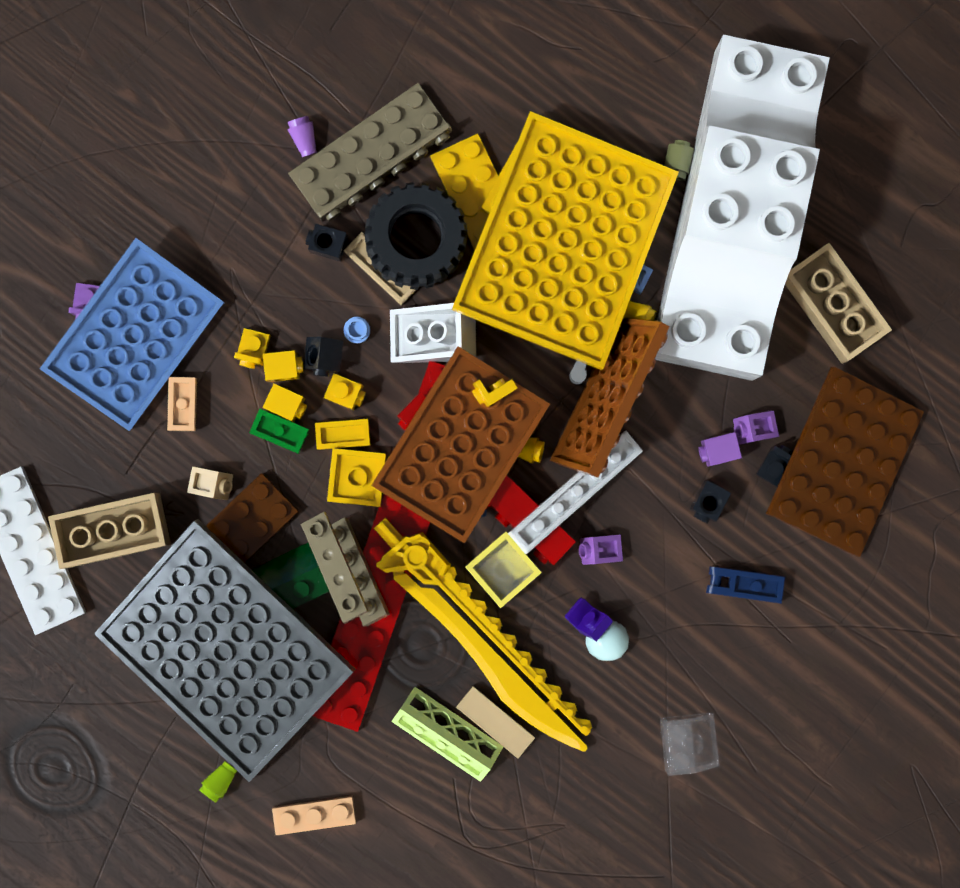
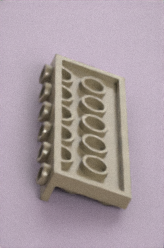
(370, 153)

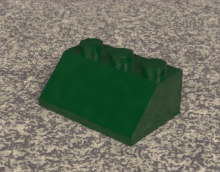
(294, 576)

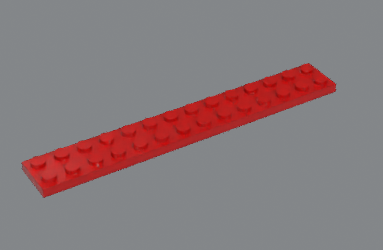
(366, 645)

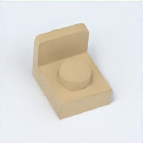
(210, 483)

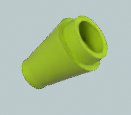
(218, 782)

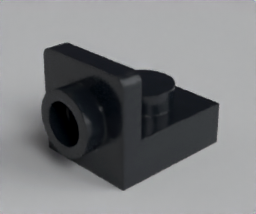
(774, 464)

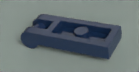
(746, 585)

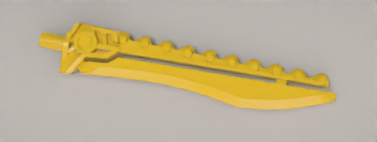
(432, 568)

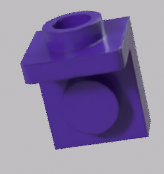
(588, 619)

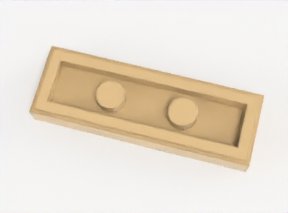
(357, 252)
(495, 722)

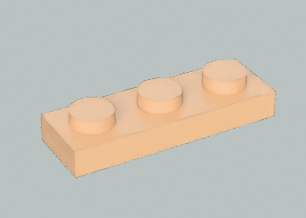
(314, 815)

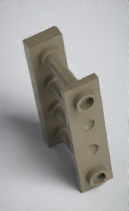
(345, 569)

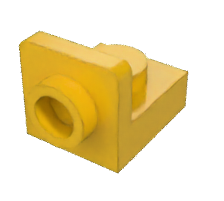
(251, 348)
(498, 391)
(345, 392)

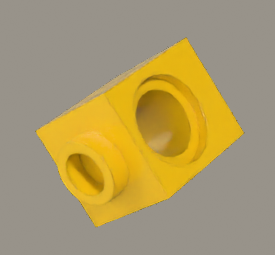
(282, 366)
(285, 403)

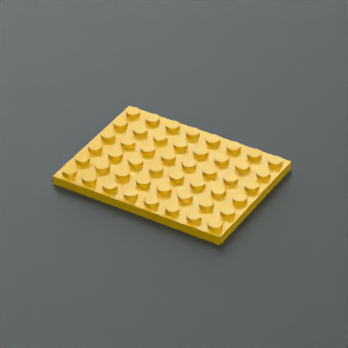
(565, 241)

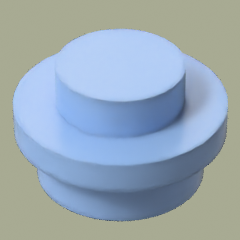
(356, 330)

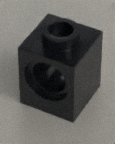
(333, 252)
(323, 355)
(720, 496)

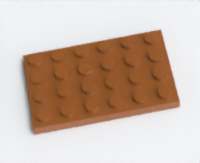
(609, 397)
(459, 449)

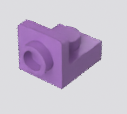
(82, 295)
(755, 427)
(601, 549)

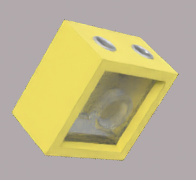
(503, 569)

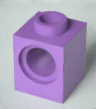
(720, 449)

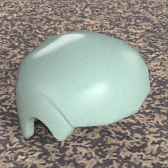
(611, 644)

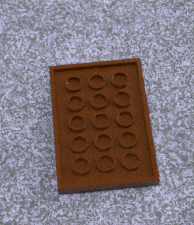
(845, 462)

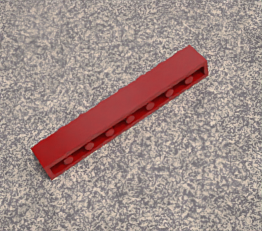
(509, 503)

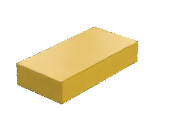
(342, 434)

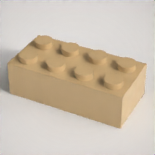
(836, 303)
(109, 530)

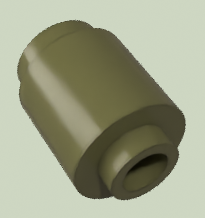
(680, 158)

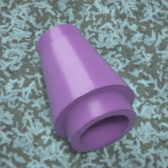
(303, 135)

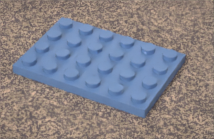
(131, 334)

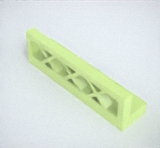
(445, 738)

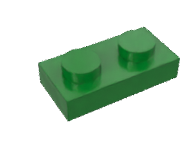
(279, 431)

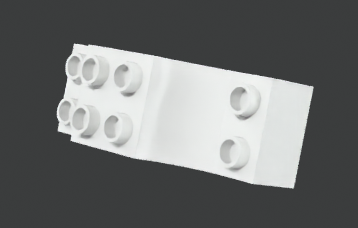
(742, 207)

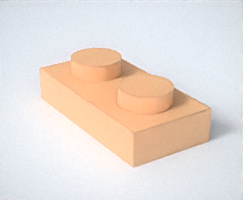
(182, 403)

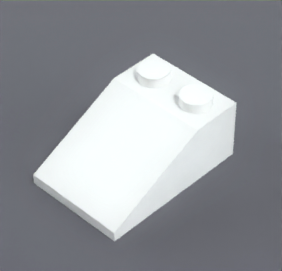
(430, 333)

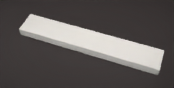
(571, 496)

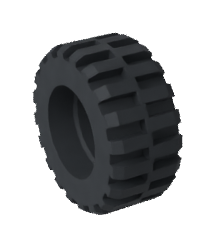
(415, 201)

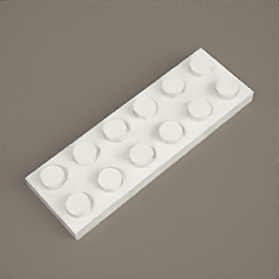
(31, 557)

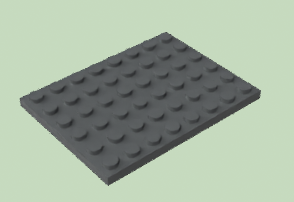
(224, 650)

